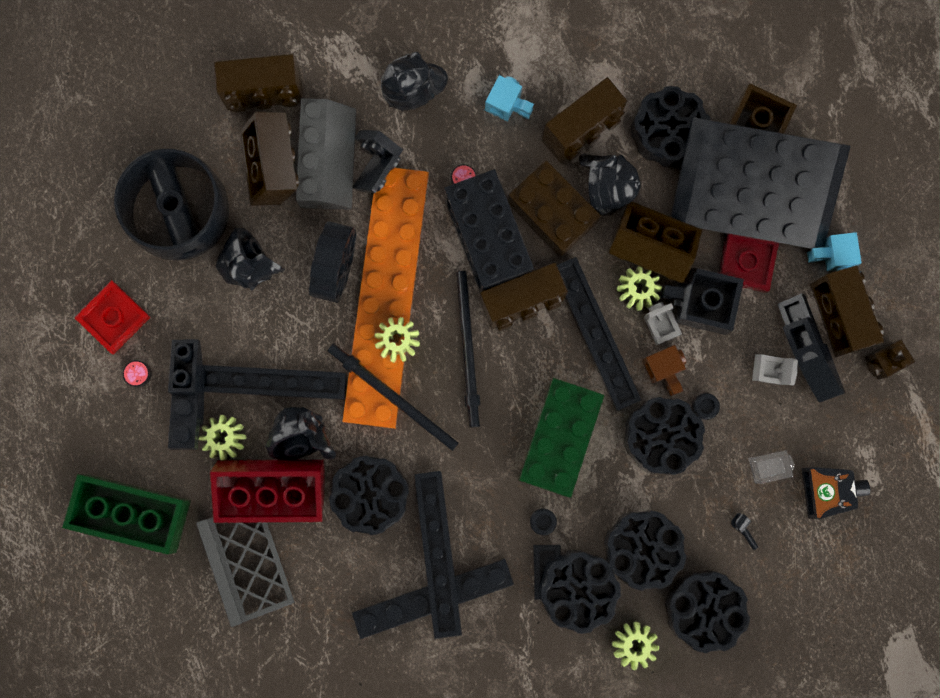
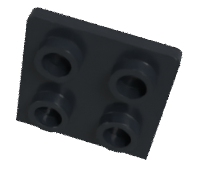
(385, 158)

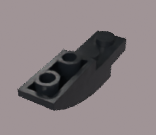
(809, 348)
(187, 393)

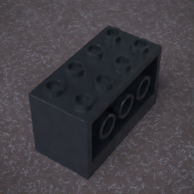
(487, 230)

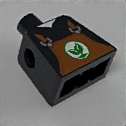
(831, 491)

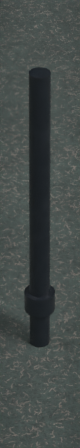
(353, 364)
(471, 400)

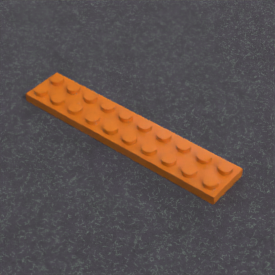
(386, 292)

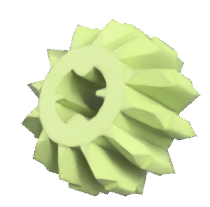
(630, 289)
(402, 332)
(213, 436)
(645, 646)

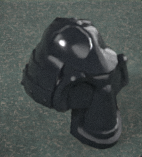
(412, 82)
(611, 182)
(244, 261)
(298, 434)

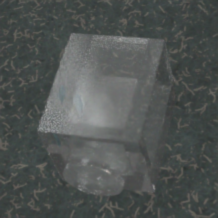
(771, 467)

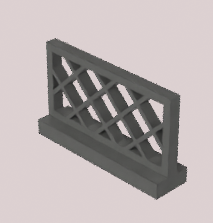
(225, 578)

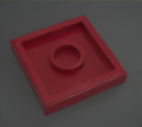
(749, 260)

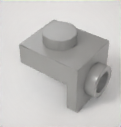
(662, 323)
(775, 370)

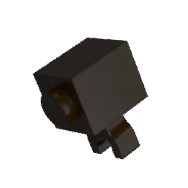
(889, 360)

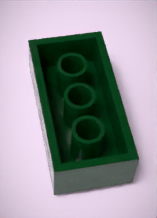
(561, 437)
(126, 514)

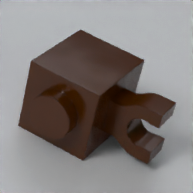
(664, 366)

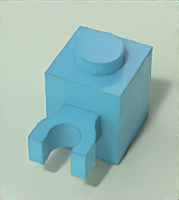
(506, 98)
(839, 252)

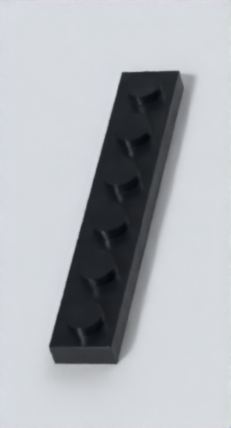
(597, 336)
(274, 382)
(438, 555)
(417, 602)

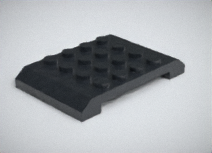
(759, 183)

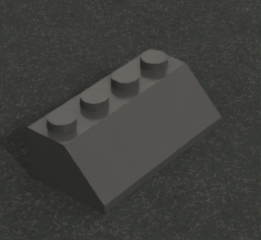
(326, 155)

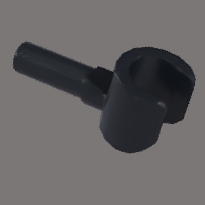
(740, 523)

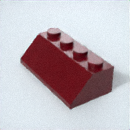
(268, 491)

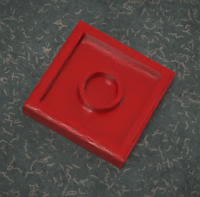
(112, 317)

